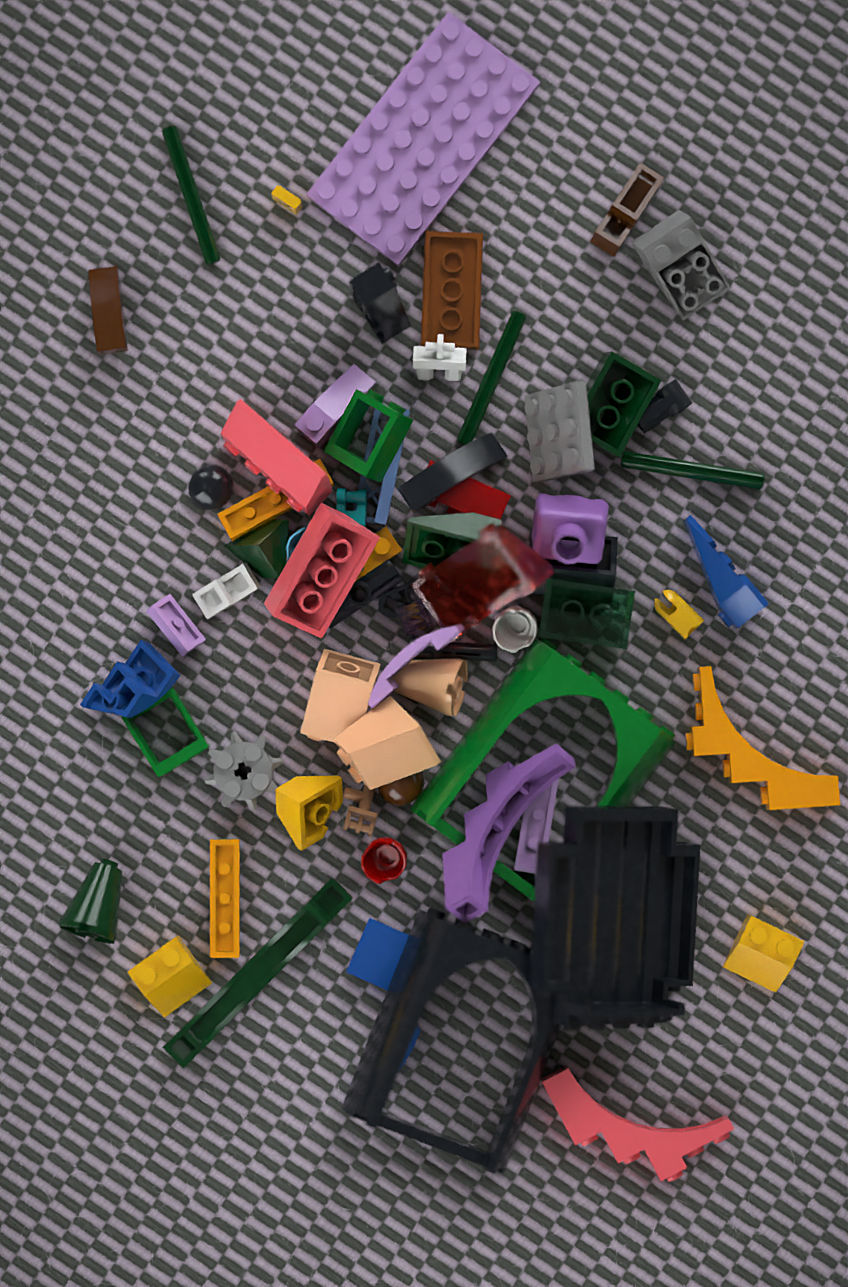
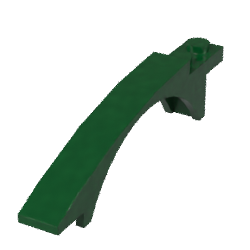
(257, 973)

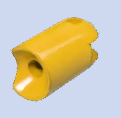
(680, 615)

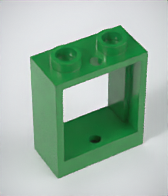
(387, 444)
(182, 756)

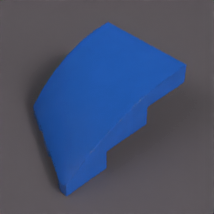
(133, 684)
(377, 954)

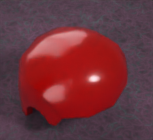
(383, 860)

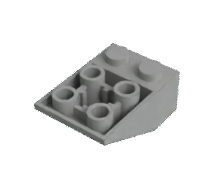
(681, 264)

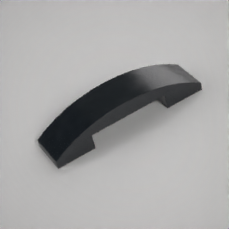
(452, 471)

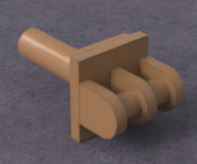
(362, 812)

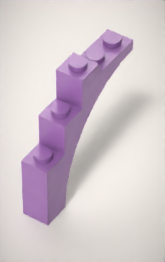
(487, 826)

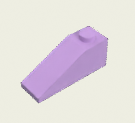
(325, 413)

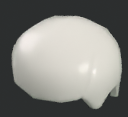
(514, 628)

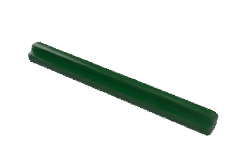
(191, 195)
(491, 378)
(692, 470)

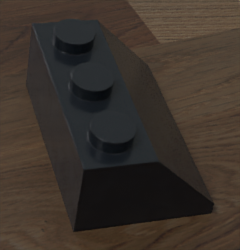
(595, 574)

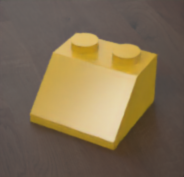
(763, 953)
(170, 976)

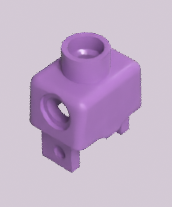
(569, 516)

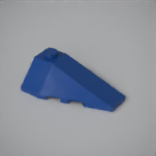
(732, 593)

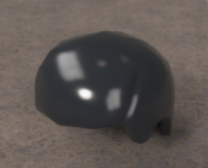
(210, 487)

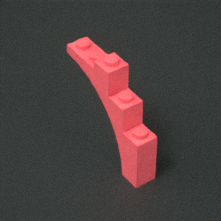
(663, 1146)

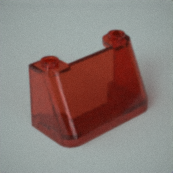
(481, 578)

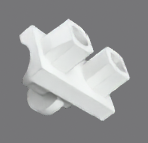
(440, 357)

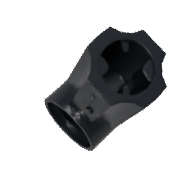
(667, 403)

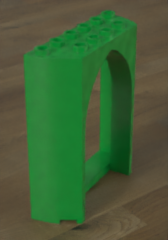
(535, 678)

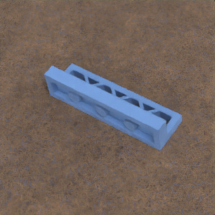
(389, 479)

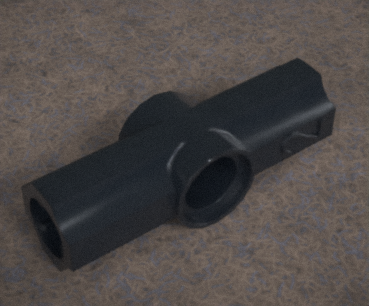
(376, 583)

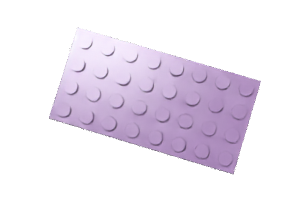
(423, 139)

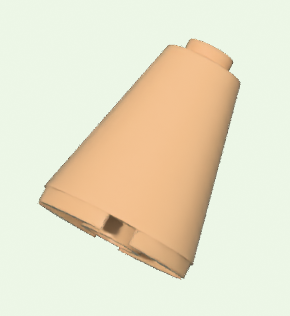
(434, 683)

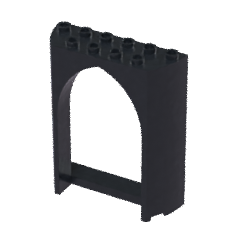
(430, 956)

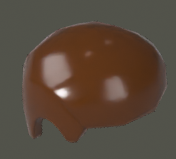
(403, 790)

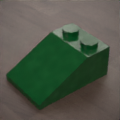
(440, 536)

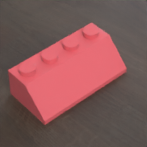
(275, 458)
(321, 571)

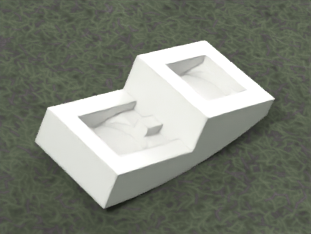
(226, 590)

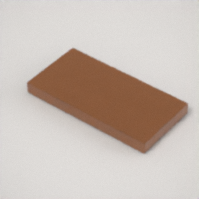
(452, 288)

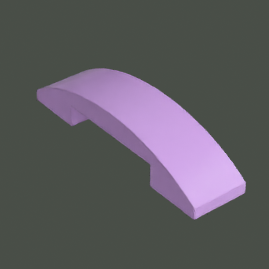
(385, 684)

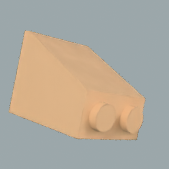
(338, 694)
(385, 746)

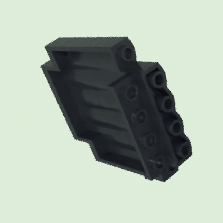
(615, 917)

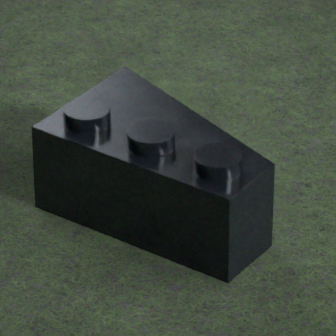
(379, 301)

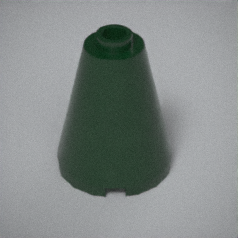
(96, 904)

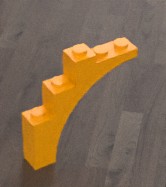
(717, 735)

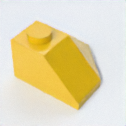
(306, 806)

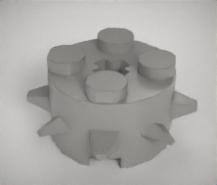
(229, 761)

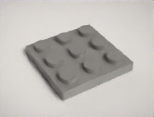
(559, 432)

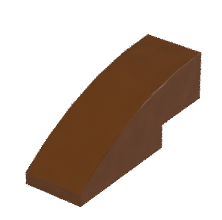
(627, 209)
(107, 310)

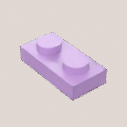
(176, 625)

